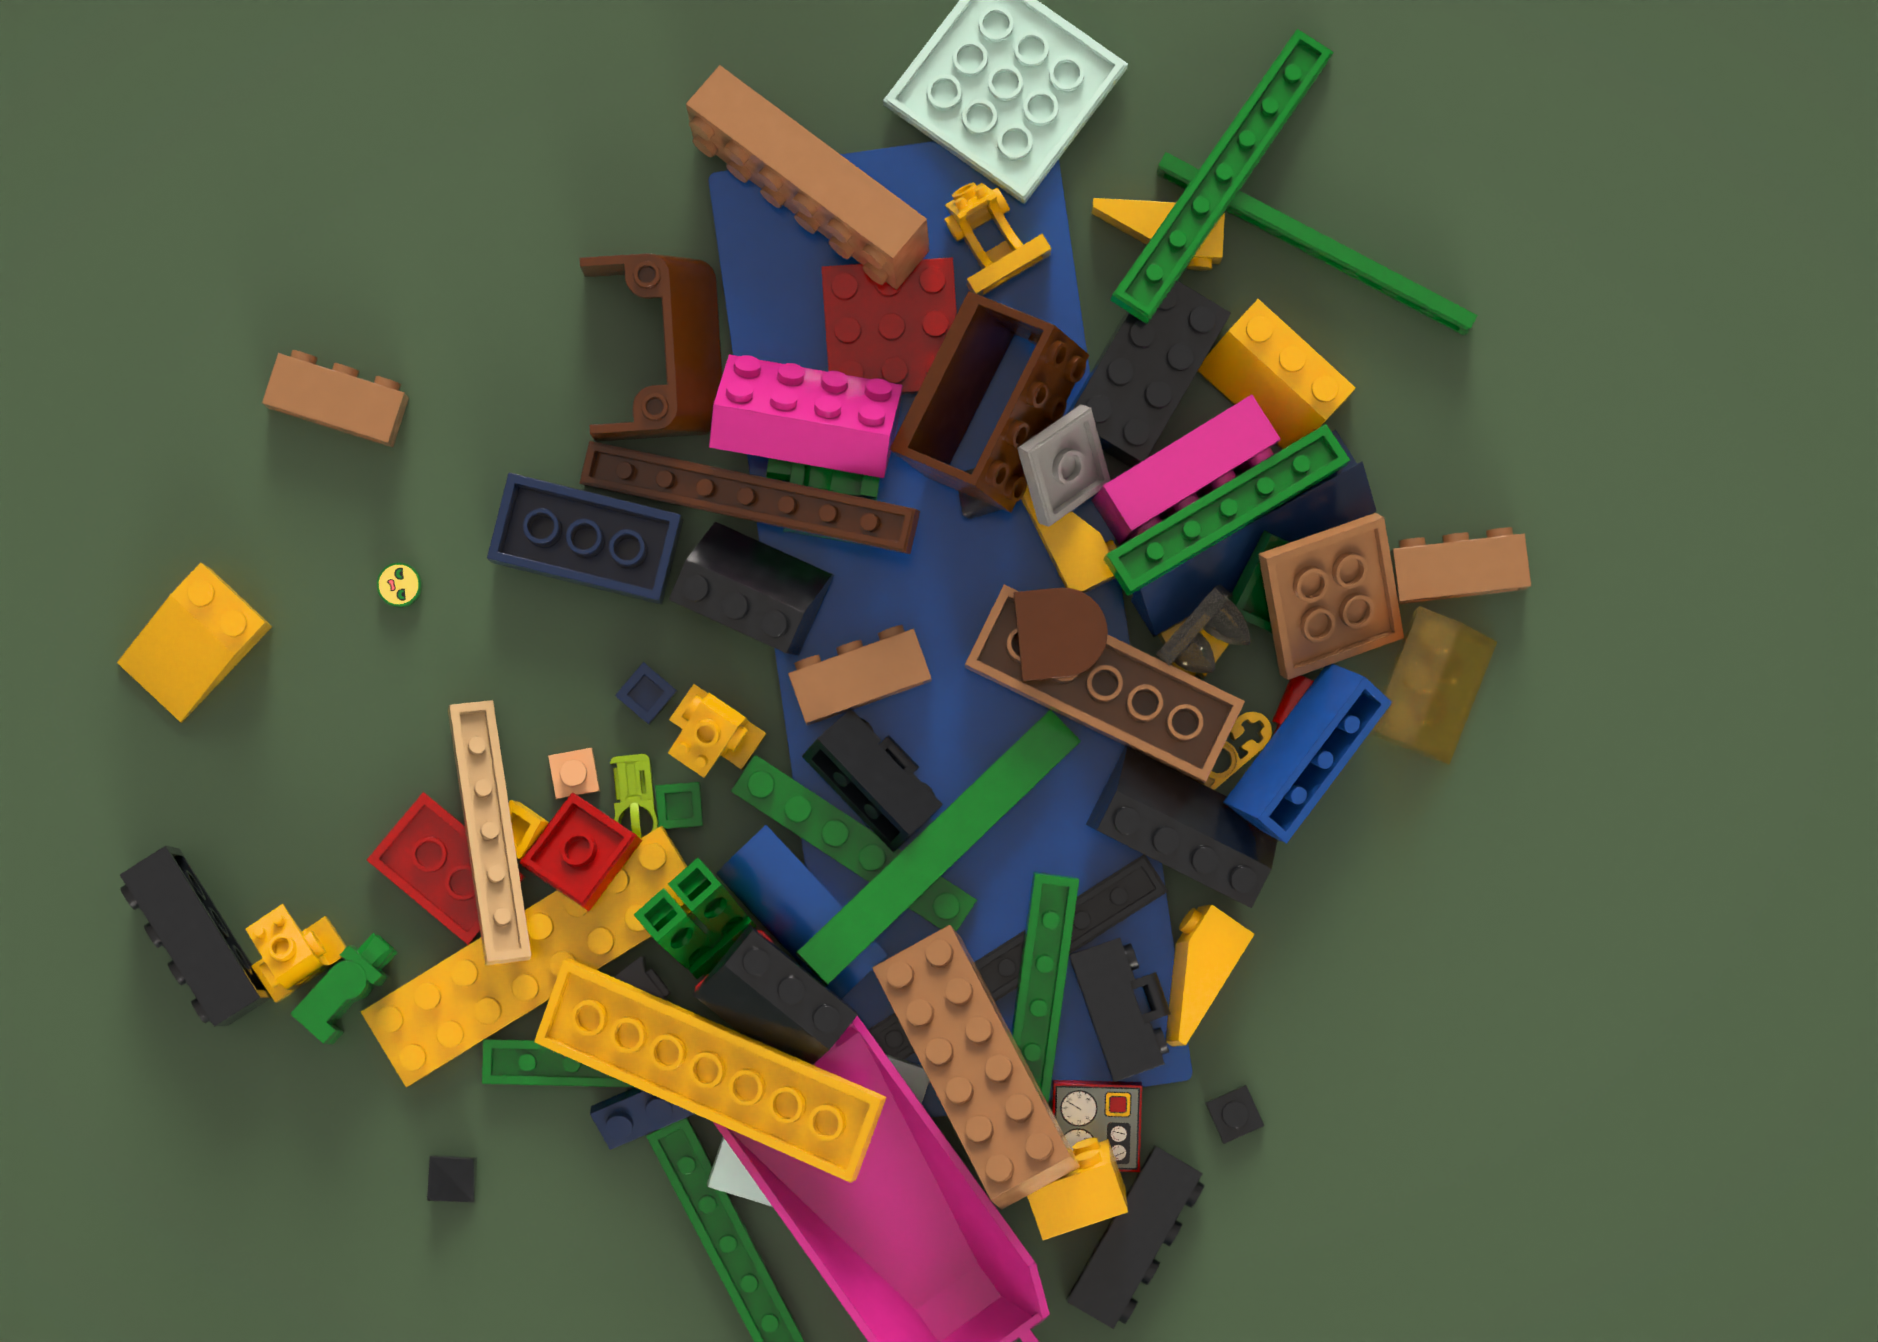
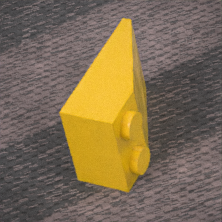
(193, 642)

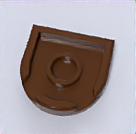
(1058, 633)

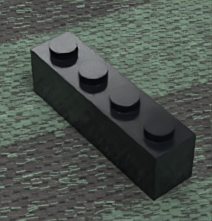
(1134, 1238)

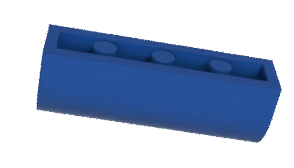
(1308, 752)
(790, 902)

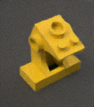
(972, 209)
(712, 731)
(290, 954)

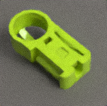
(634, 789)

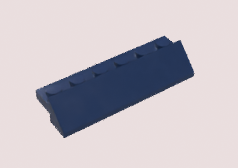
(1321, 507)

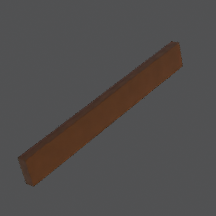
(750, 497)

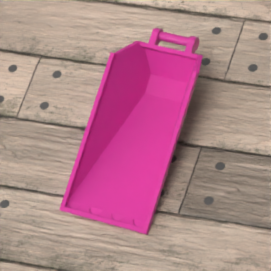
(915, 1236)

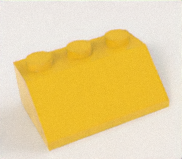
(1280, 371)

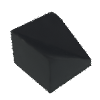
(452, 1178)

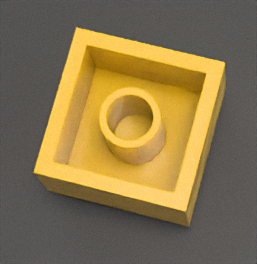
(1082, 1196)

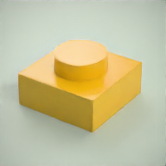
(525, 826)

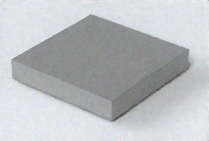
(1064, 465)

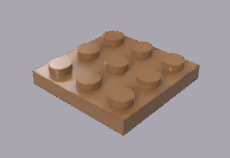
(1331, 595)

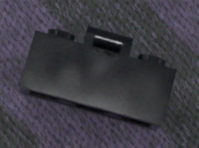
(873, 778)
(1121, 1029)

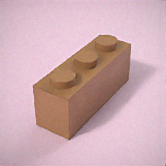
(336, 398)
(1460, 566)
(859, 674)

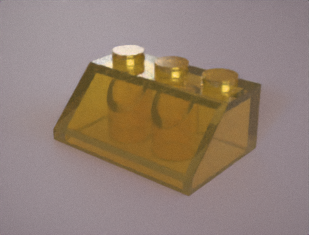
(1433, 684)

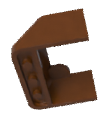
(690, 341)

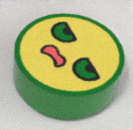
(399, 585)

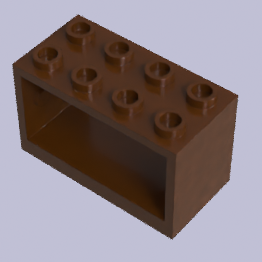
(958, 385)

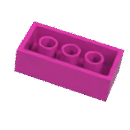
(805, 415)
(1186, 470)

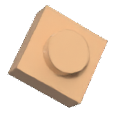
(574, 773)

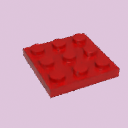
(887, 330)

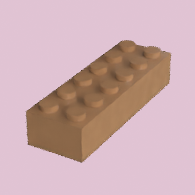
(807, 178)
(1120, 696)
(975, 1067)

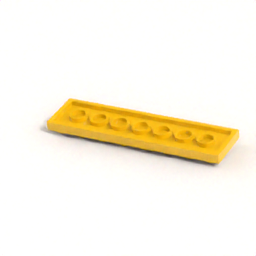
(468, 1002)
(710, 1070)

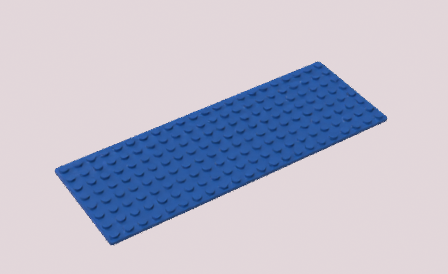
(946, 594)

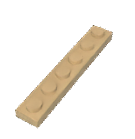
(489, 832)

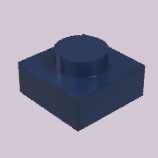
(646, 693)

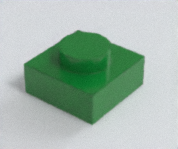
(679, 805)

